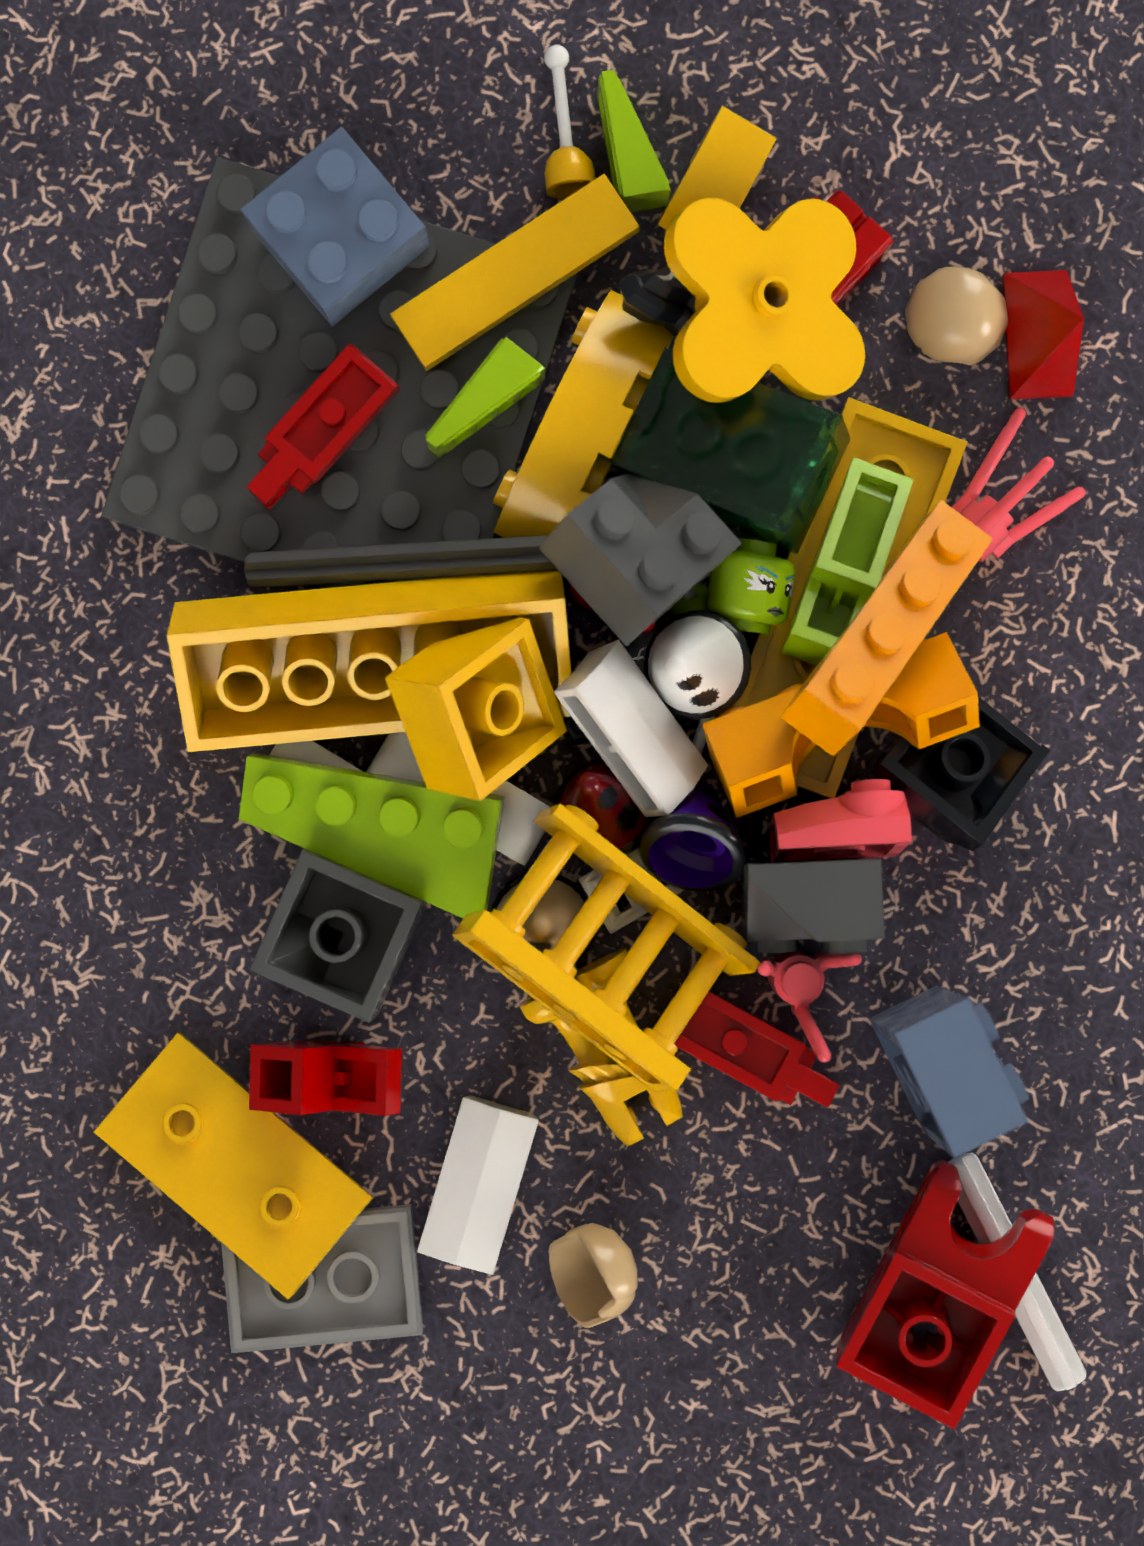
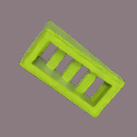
(631, 158)
(493, 388)

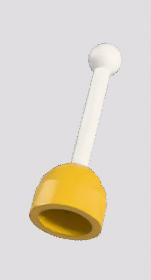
(568, 166)

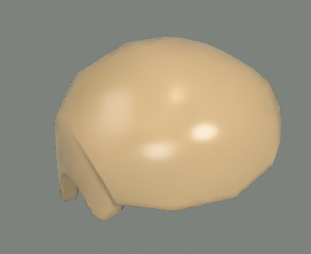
(956, 316)
(593, 1273)

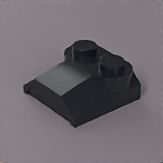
(964, 781)

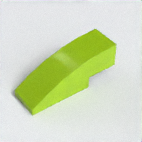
(848, 558)

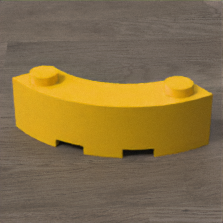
(582, 420)

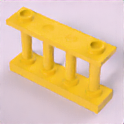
(550, 974)

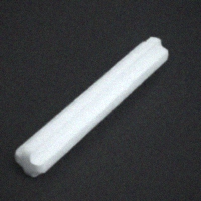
(1035, 1309)

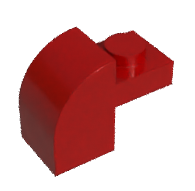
(325, 1077)

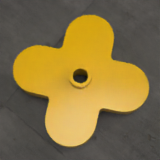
(764, 300)

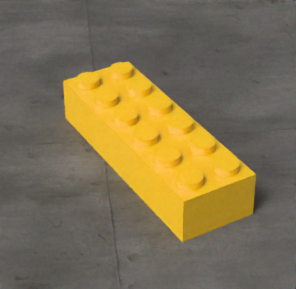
(320, 657)

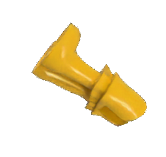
(604, 1078)

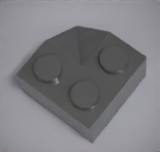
(638, 550)
(814, 900)
(338, 936)

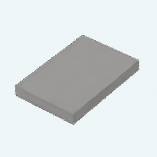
(355, 1294)

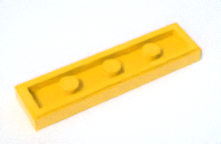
(515, 272)

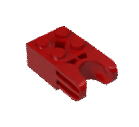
(944, 1281)

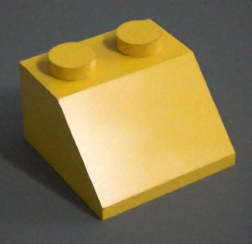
(477, 707)

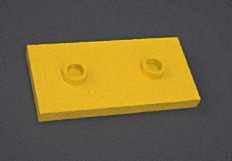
(233, 1166)

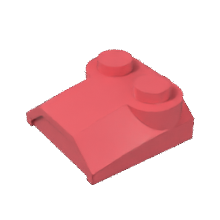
(859, 824)

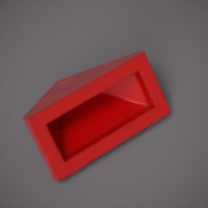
(1041, 334)

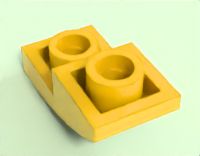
(722, 164)

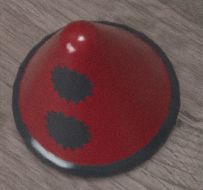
(607, 802)

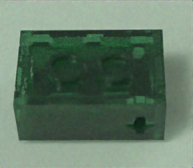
(750, 458)

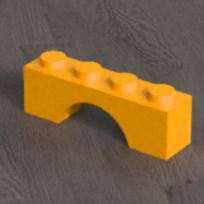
(887, 629)
(763, 754)

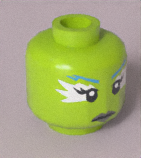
(752, 587)

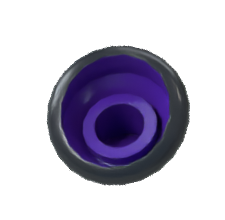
(694, 844)

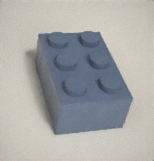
(950, 1069)

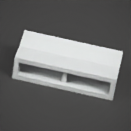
(632, 729)
(478, 1184)

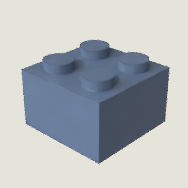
(336, 226)

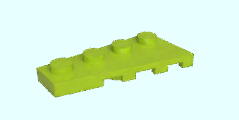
(380, 826)

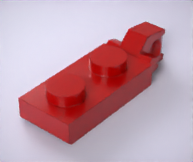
(321, 425)
(754, 1052)

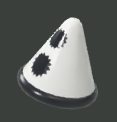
(698, 664)

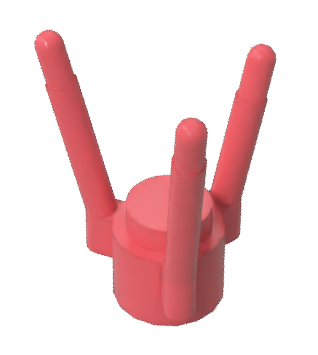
(993, 515)
(799, 982)

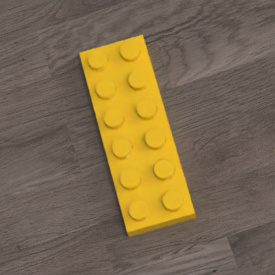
(892, 444)

